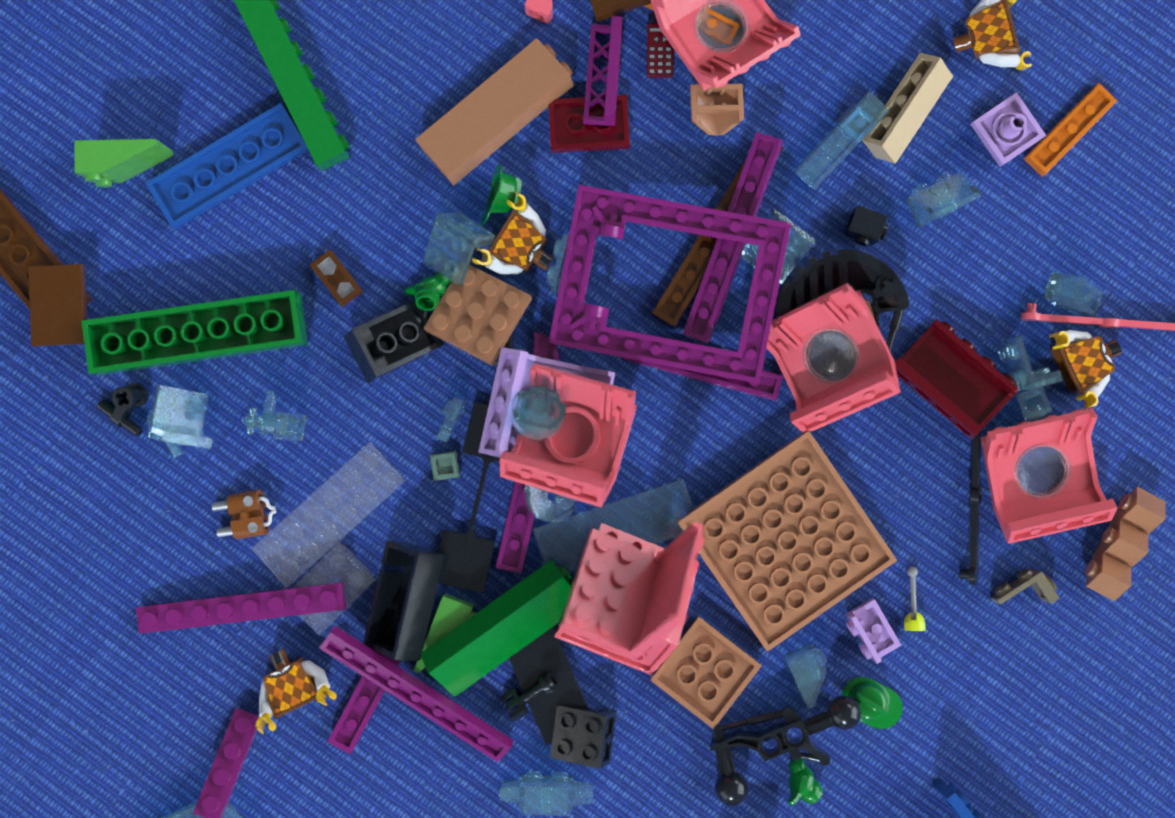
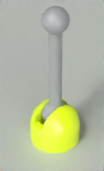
(913, 621)

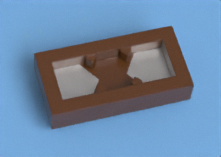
(336, 278)

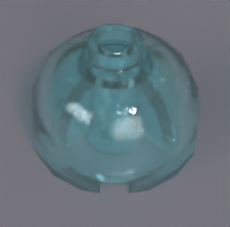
(537, 413)

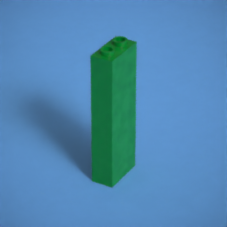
(500, 629)

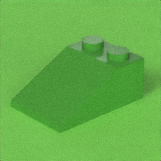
(117, 160)

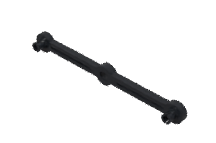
(972, 573)

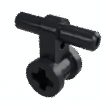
(125, 401)

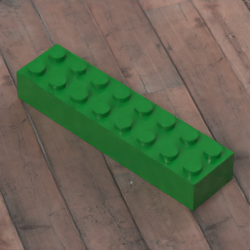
(194, 332)

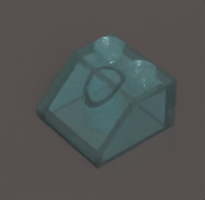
(941, 198)

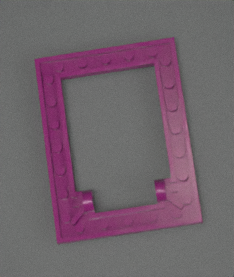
(605, 214)

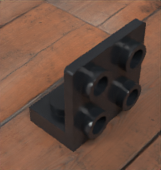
(583, 736)

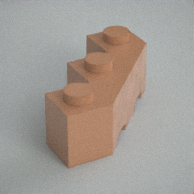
(1124, 543)

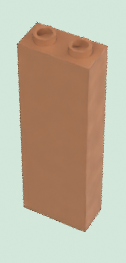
(495, 111)

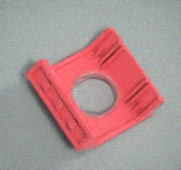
(709, 50)
(832, 358)
(1045, 476)

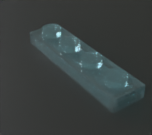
(842, 140)

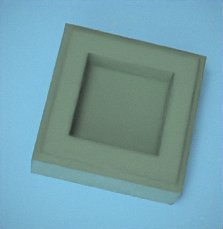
(445, 465)

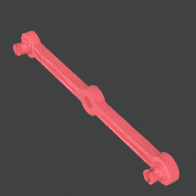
(1032, 315)

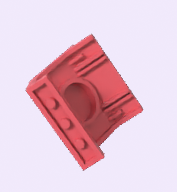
(588, 447)

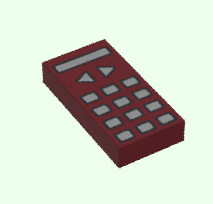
(658, 54)

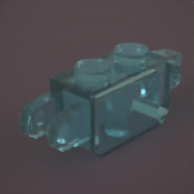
(546, 794)

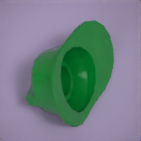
(501, 190)
(878, 703)

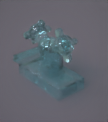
(281, 425)

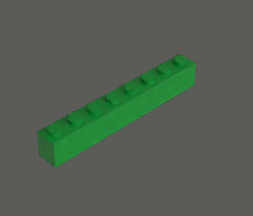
(294, 82)

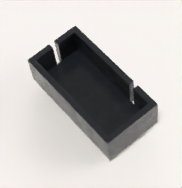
(403, 601)

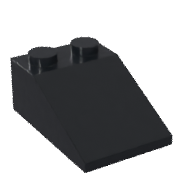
(391, 341)

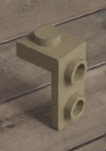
(1042, 584)

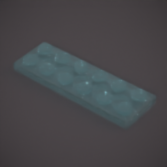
(646, 515)

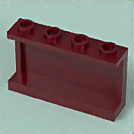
(955, 378)

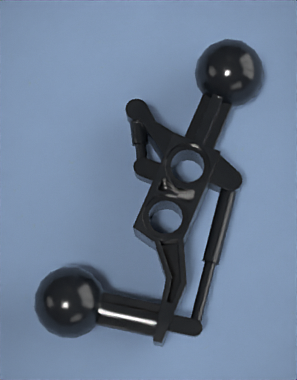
(732, 787)

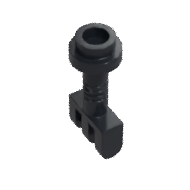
(517, 701)

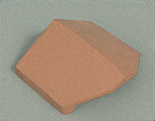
(717, 108)

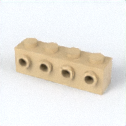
(908, 107)

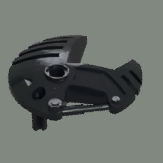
(858, 270)

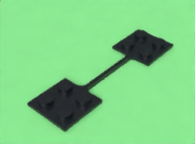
(466, 555)

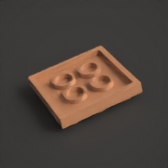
(478, 315)
(705, 672)

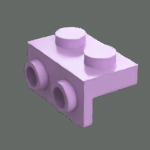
(873, 630)

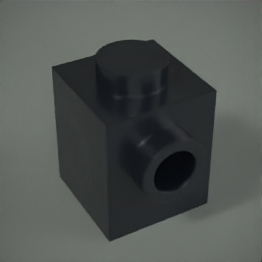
(866, 226)

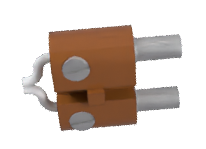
(247, 514)

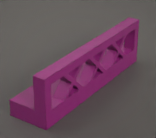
(611, 69)

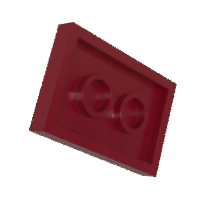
(571, 135)

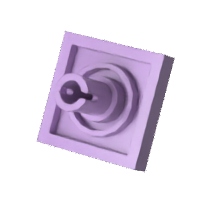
(1008, 129)

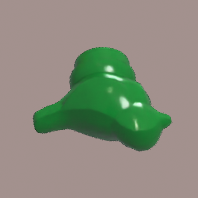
(429, 291)
(802, 783)

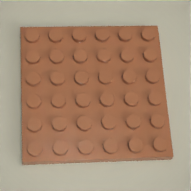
(788, 540)

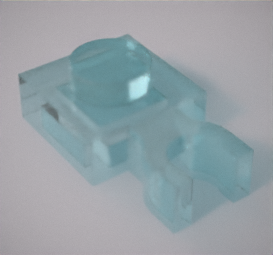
(452, 413)

